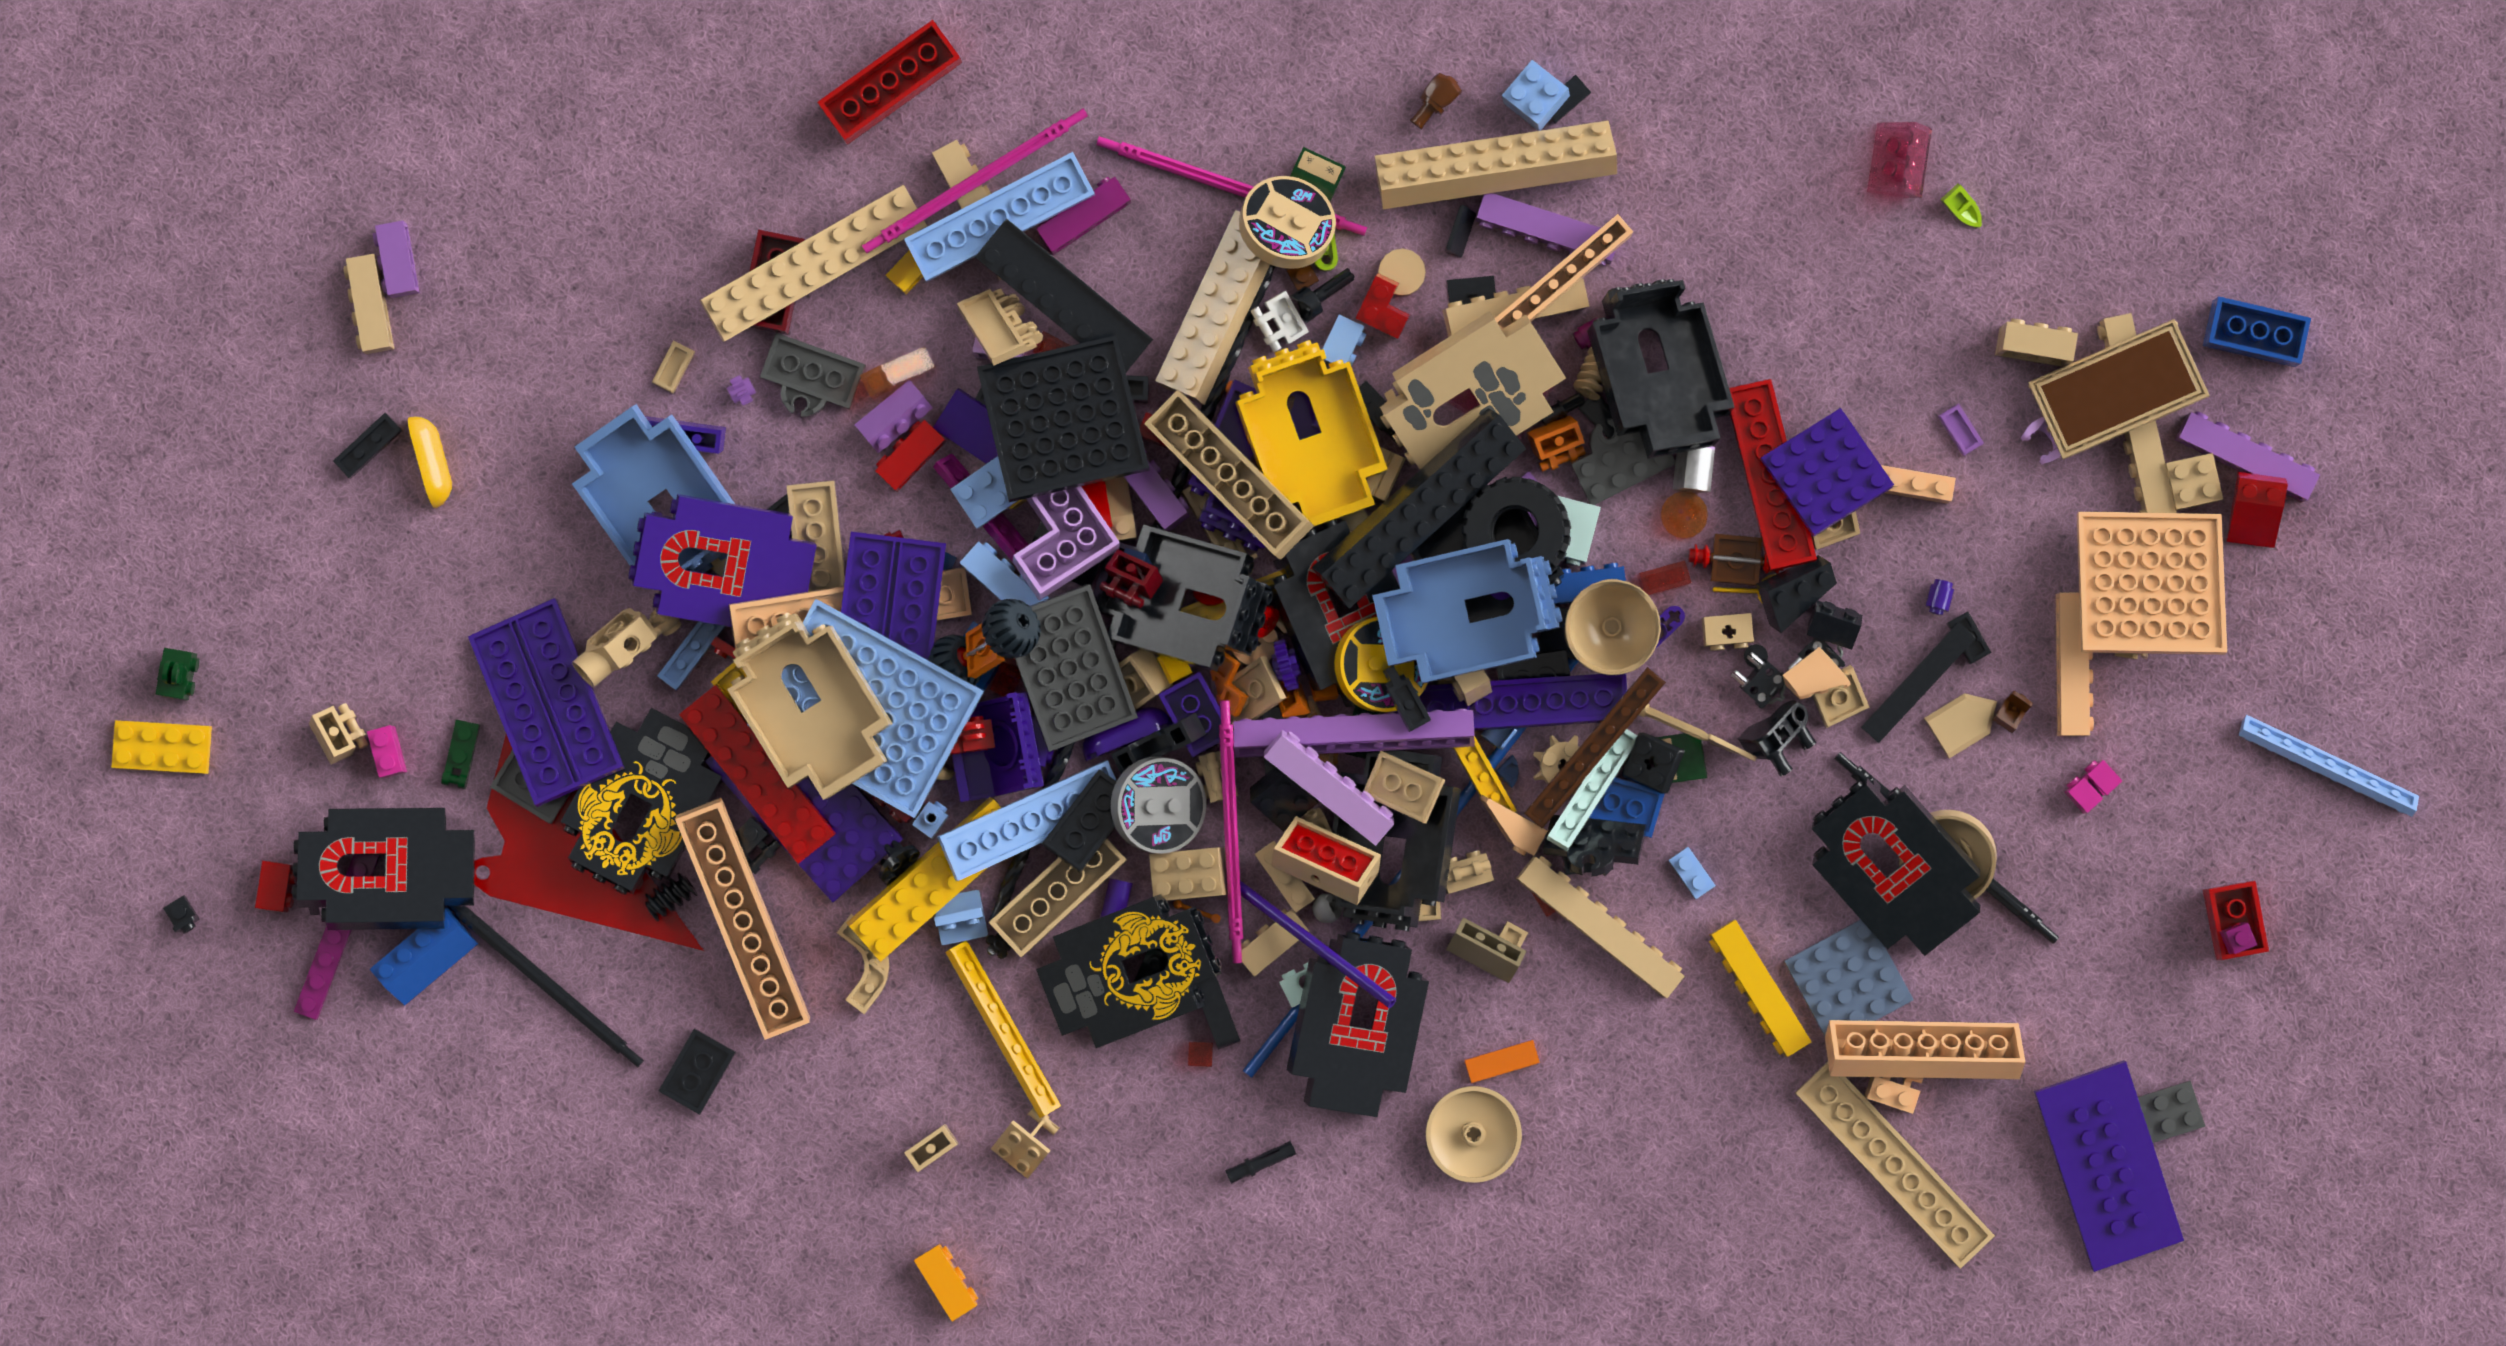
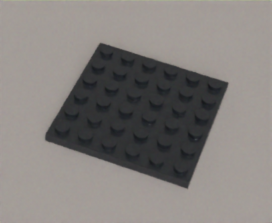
(1063, 418)

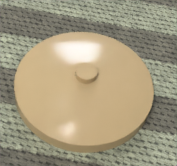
(1473, 1134)

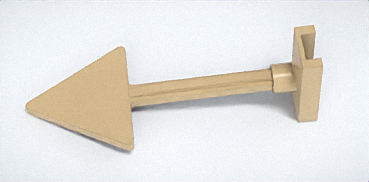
(1693, 731)

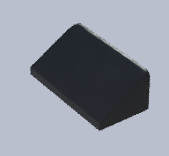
(1460, 231)

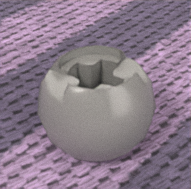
(1325, 908)

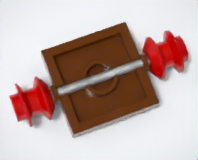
(1733, 559)

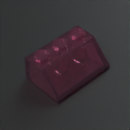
(1899, 159)

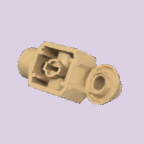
(620, 642)

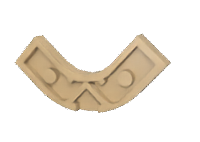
(874, 974)

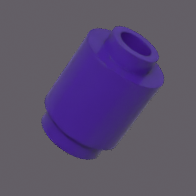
(1939, 597)

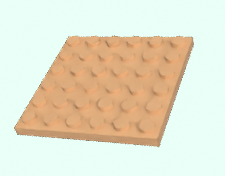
(2151, 583)

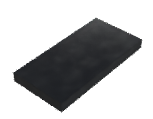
(1084, 824)

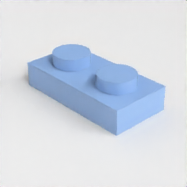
(1691, 873)

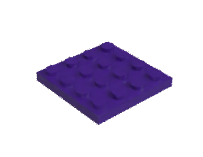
(1827, 472)

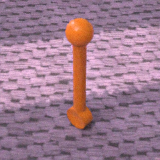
(1215, 917)

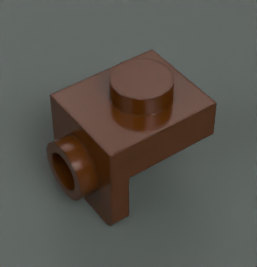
(2012, 711)

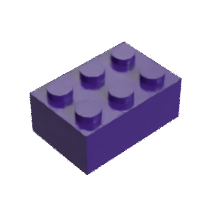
(1190, 697)

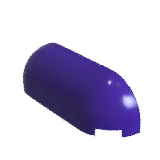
(1148, 721)

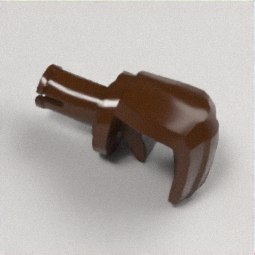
(1438, 94)

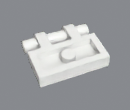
(1286, 318)

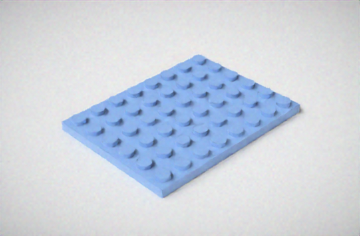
(918, 696)

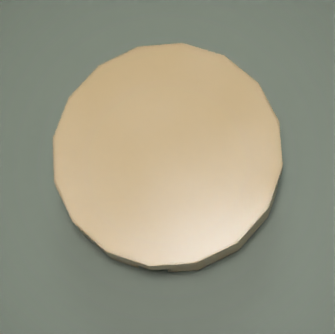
(1405, 268)

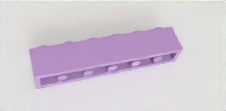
(1329, 787)

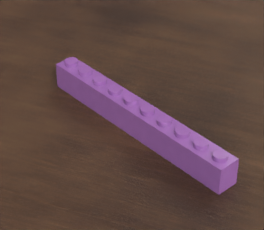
(1357, 733)

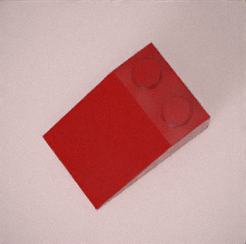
(2257, 509)

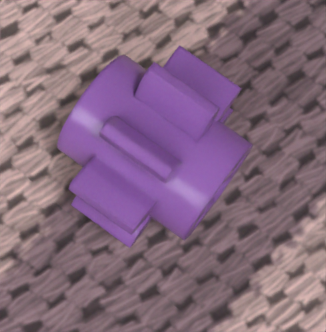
(741, 390)

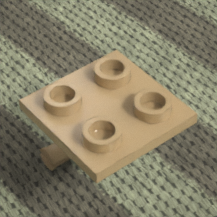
(1021, 1148)

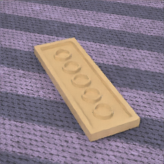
(817, 521)

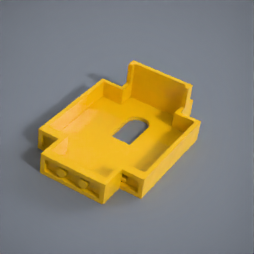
(1325, 470)

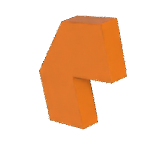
(1225, 689)

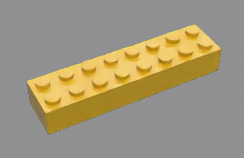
(912, 897)

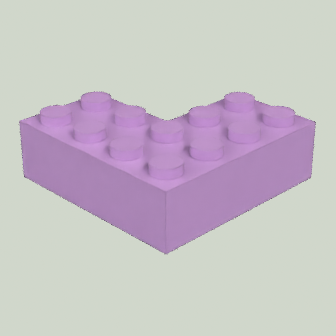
(1073, 545)

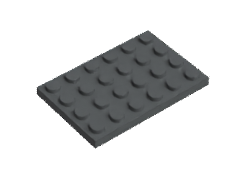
(1074, 671)

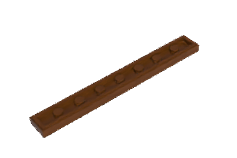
(1594, 747)

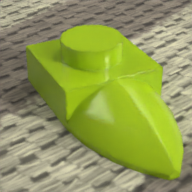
(1962, 206)

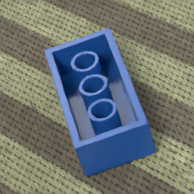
(2256, 331)

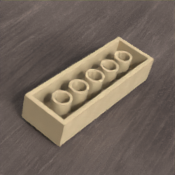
(1053, 898)

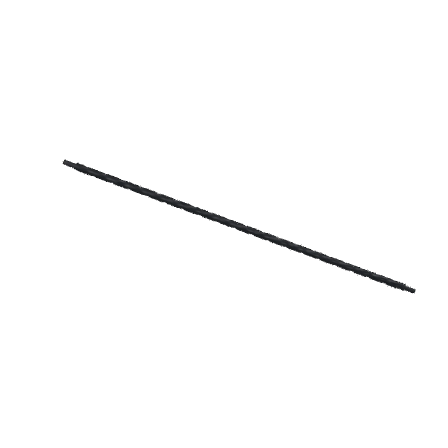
(1178, 481)

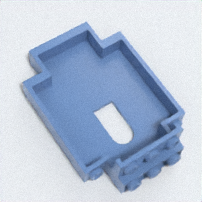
(634, 464)
(1431, 621)

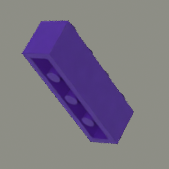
(703, 436)

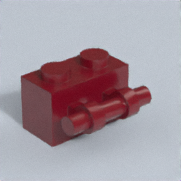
(1132, 574)

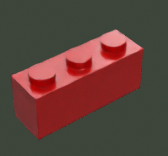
(909, 455)

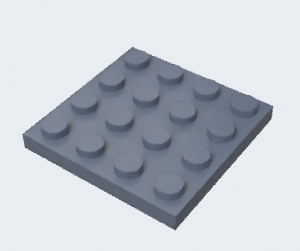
(1848, 977)

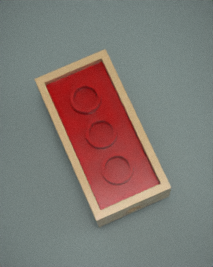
(1326, 860)

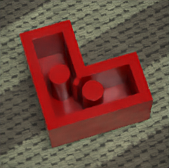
(1377, 309)

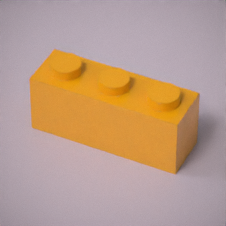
(946, 1281)

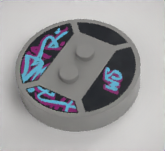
(1158, 805)

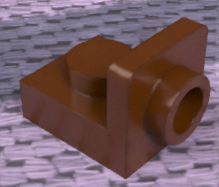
(1302, 276)

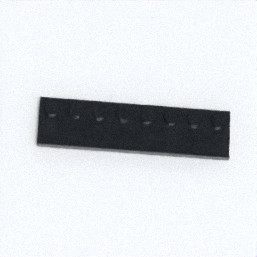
(1059, 292)

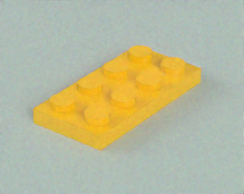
(161, 747)

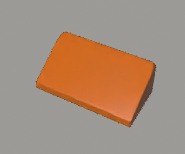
(1295, 702)

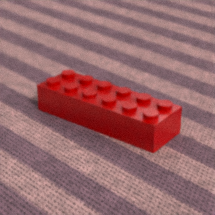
(889, 82)

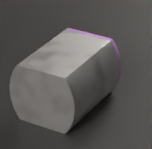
(1694, 470)

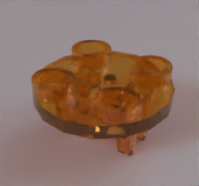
(1676, 523)

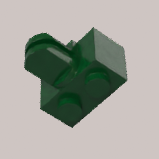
(177, 673)

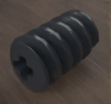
(669, 896)

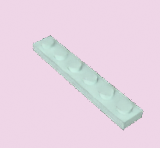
(1591, 792)

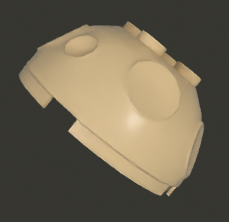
(1612, 627)

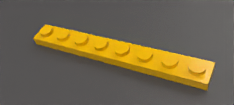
(1003, 1029)

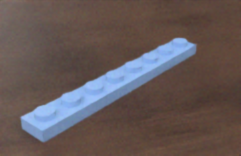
(2329, 765)

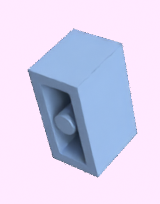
(1343, 340)

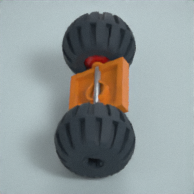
(1006, 631)

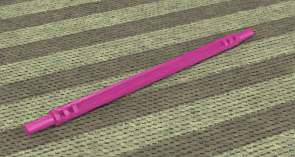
(975, 180)
(1231, 831)

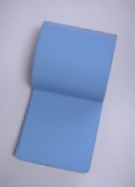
(1499, 737)

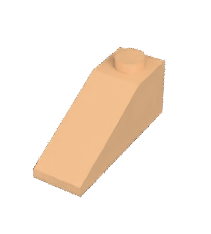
(1519, 831)

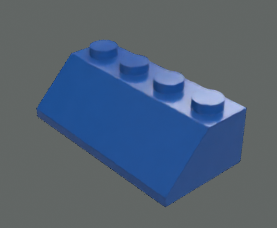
(423, 958)

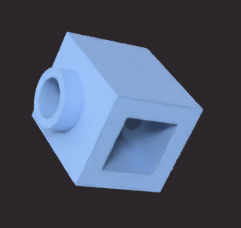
(922, 821)

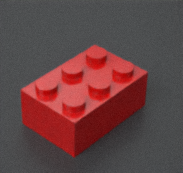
(2235, 905)

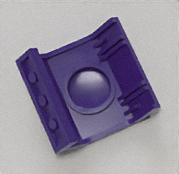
(1013, 761)

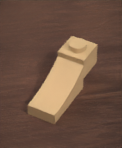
(1120, 509)

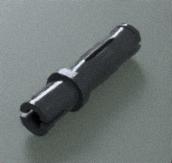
(1260, 1162)

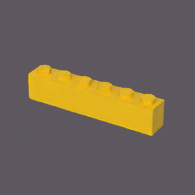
(1760, 988)

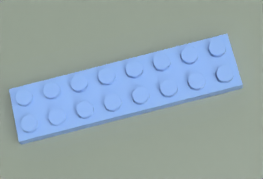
(1021, 202)
(1014, 825)

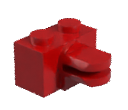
(975, 736)

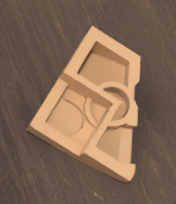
(1814, 675)

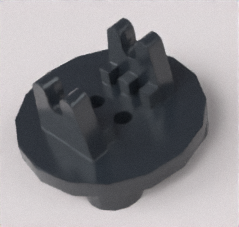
(898, 861)

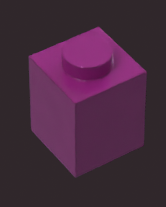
(2238, 938)

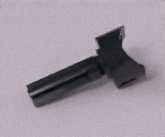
(1310, 301)

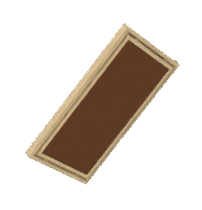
(2118, 389)

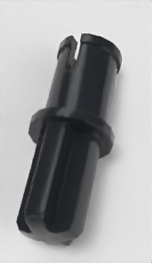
(1563, 407)

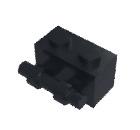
(1834, 624)
(751, 836)

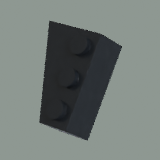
(1795, 591)

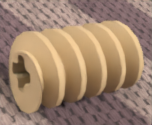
(1588, 378)

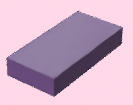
(1960, 429)

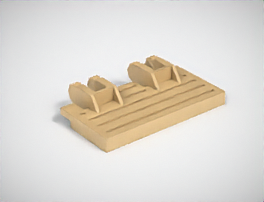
(998, 326)

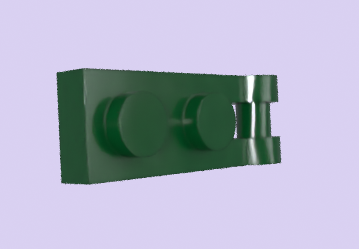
(461, 753)

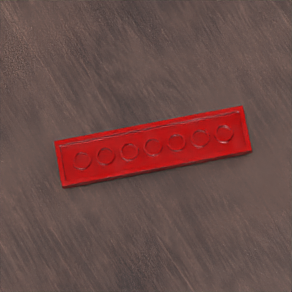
(1758, 432)
(745, 762)

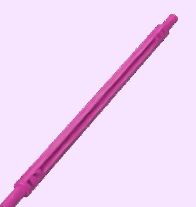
(1200, 175)

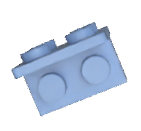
(961, 918)

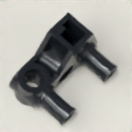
(1765, 736)

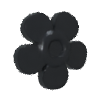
(998, 946)

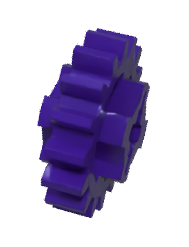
(1286, 665)

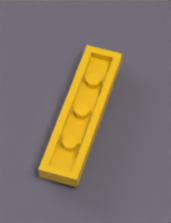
(1483, 775)

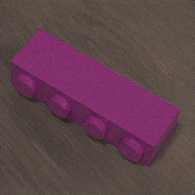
(1085, 216)

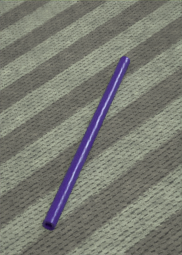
(1317, 946)

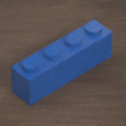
(1575, 582)

